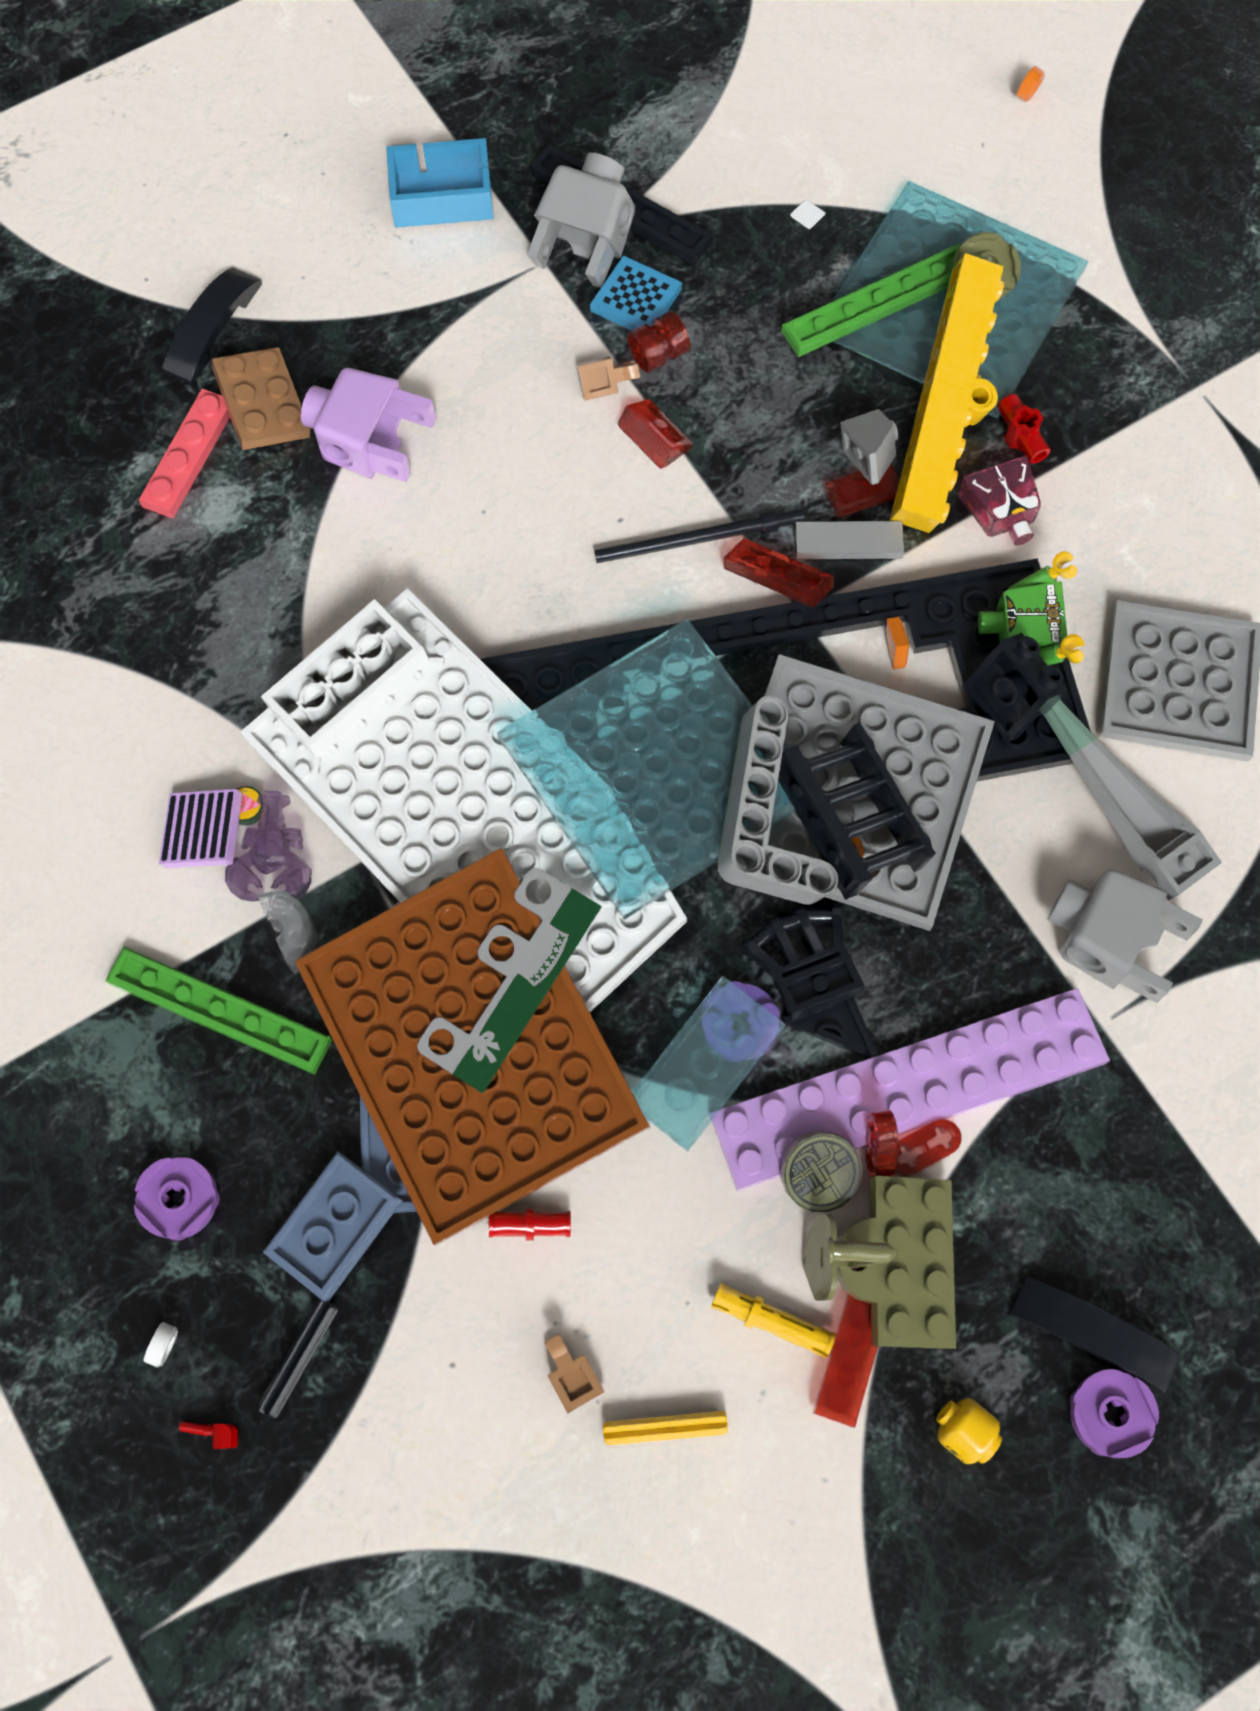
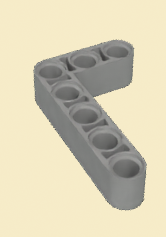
(758, 811)

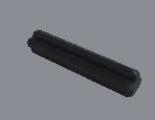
(296, 1358)

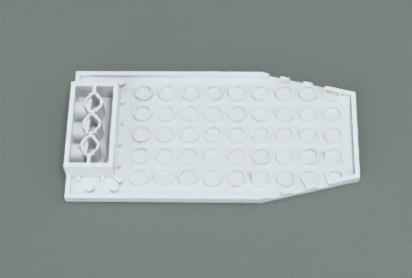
(405, 765)

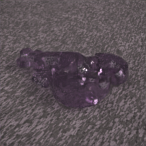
(269, 852)

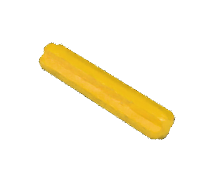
(665, 1428)

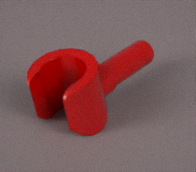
(223, 1435)

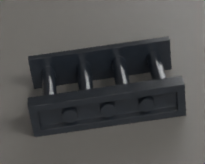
(833, 837)

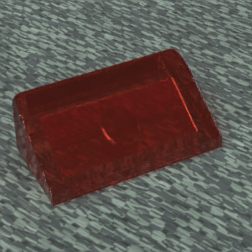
(654, 433)

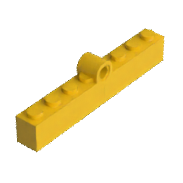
(950, 394)

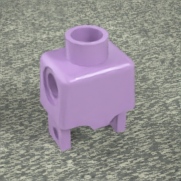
(360, 422)

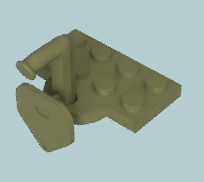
(902, 1260)

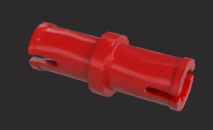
(529, 1224)

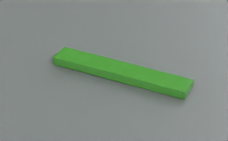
(870, 303)
(219, 1010)

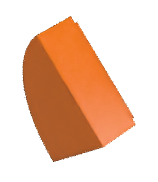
(897, 643)

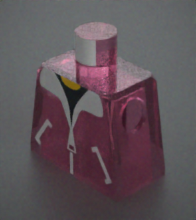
(1003, 499)

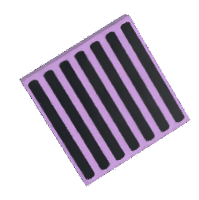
(200, 828)

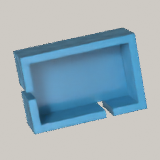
(451, 189)

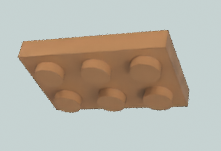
(260, 398)

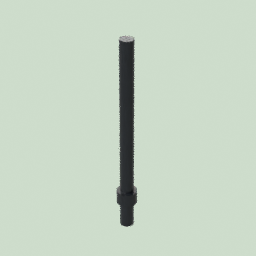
(766, 522)

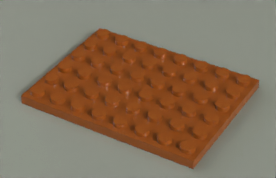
(453, 1147)

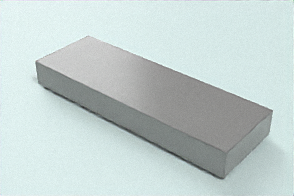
(849, 540)

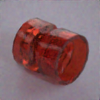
(662, 340)

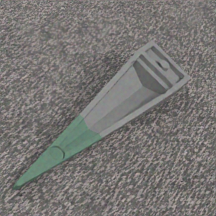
(1149, 828)

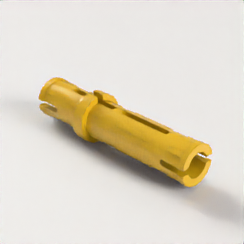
(773, 1320)

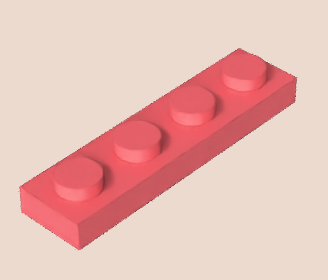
(186, 454)

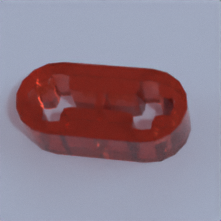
(881, 1143)
(929, 1156)

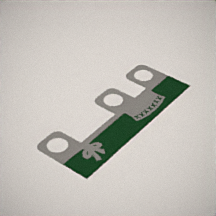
(529, 977)

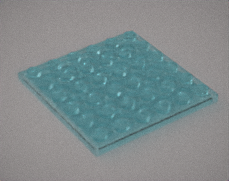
(926, 224)
(640, 765)

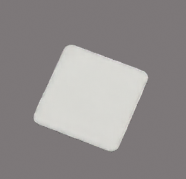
(807, 214)

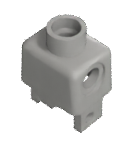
(588, 212)
(1114, 925)

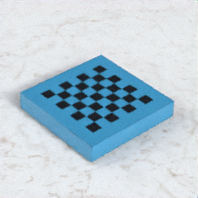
(635, 294)

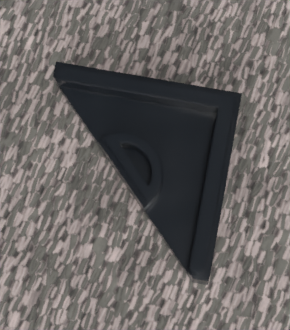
(839, 1025)

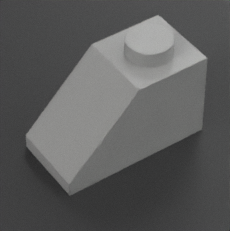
(870, 443)

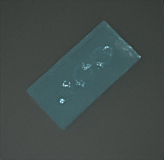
(706, 1063)

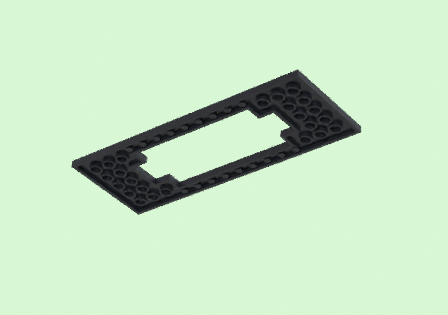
(936, 614)

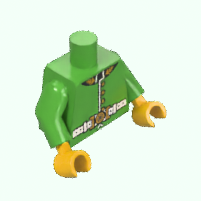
(1037, 611)

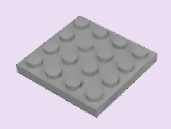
(1182, 681)

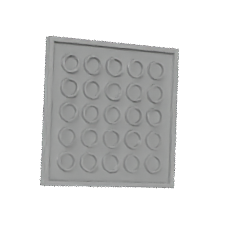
(927, 751)

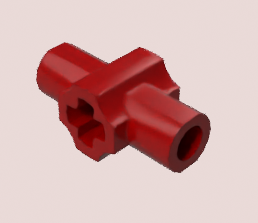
(1023, 428)

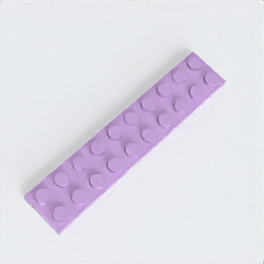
(916, 1083)

